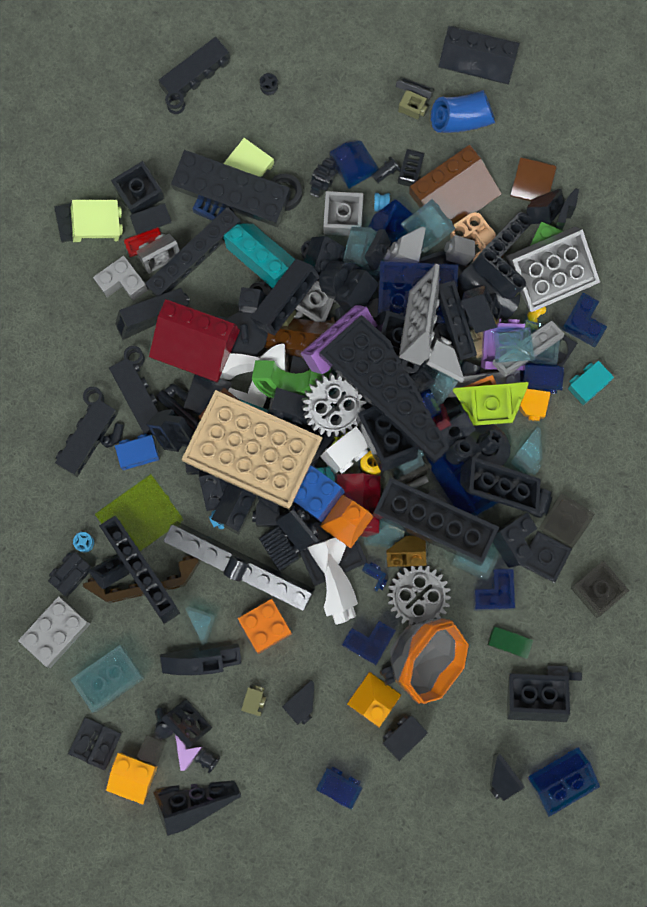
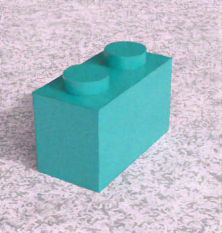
(590, 383)

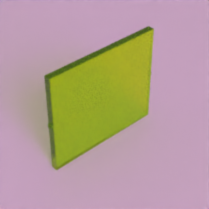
(142, 512)

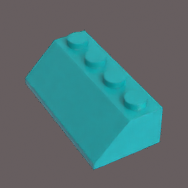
(258, 252)

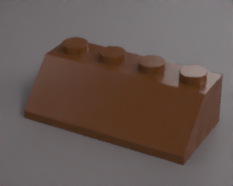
(297, 335)

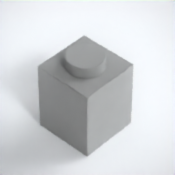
(460, 250)

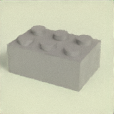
(54, 632)

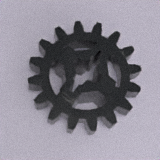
(322, 177)

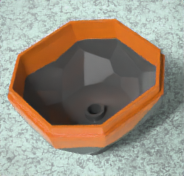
(428, 659)

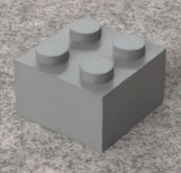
(342, 212)

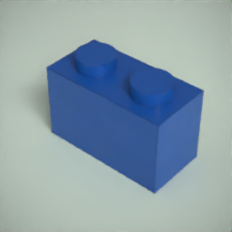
(137, 451)

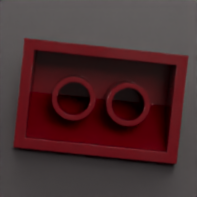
(365, 491)

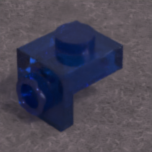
(374, 571)

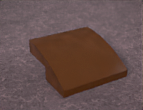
(532, 179)

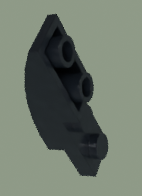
(202, 662)

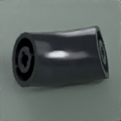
(471, 279)

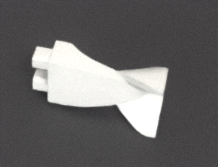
(243, 363)
(340, 594)

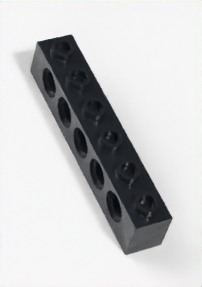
(192, 254)
(139, 569)

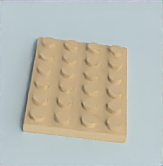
(252, 449)

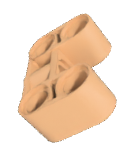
(481, 234)

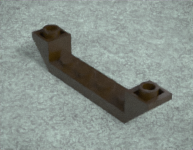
(187, 568)

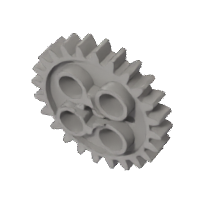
(320, 394)
(406, 583)

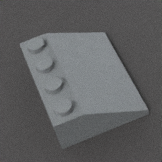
(555, 268)
(420, 318)

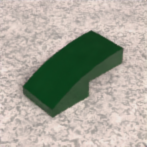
(510, 642)

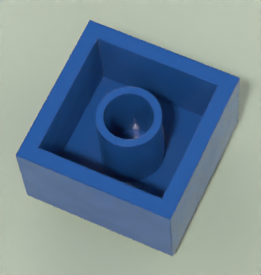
(318, 494)

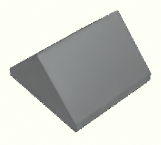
(315, 304)

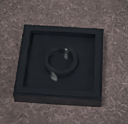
(548, 557)

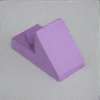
(186, 755)

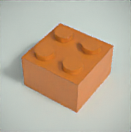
(264, 626)

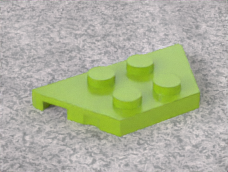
(492, 402)

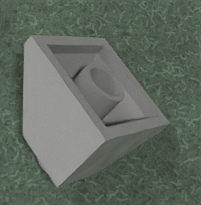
(444, 358)

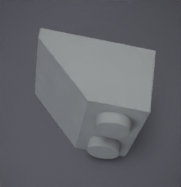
(406, 248)

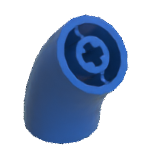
(461, 113)

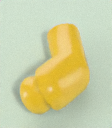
(532, 316)

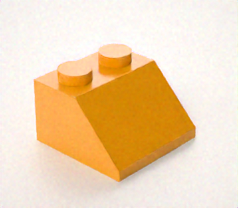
(131, 778)

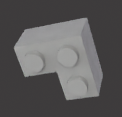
(120, 275)

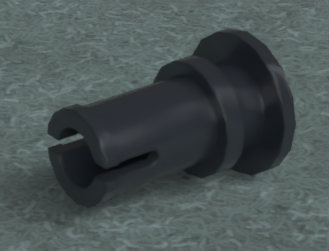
(387, 169)
(162, 730)

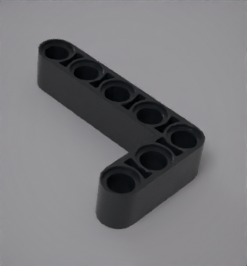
(497, 270)

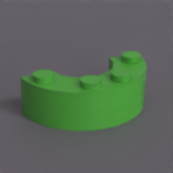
(269, 376)

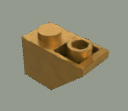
(407, 552)

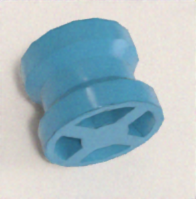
(381, 201)
(81, 539)

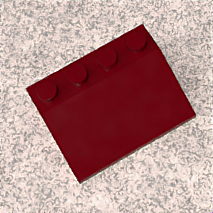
(192, 340)

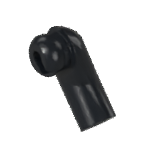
(114, 438)

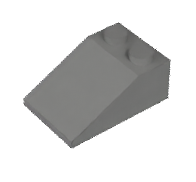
(158, 252)

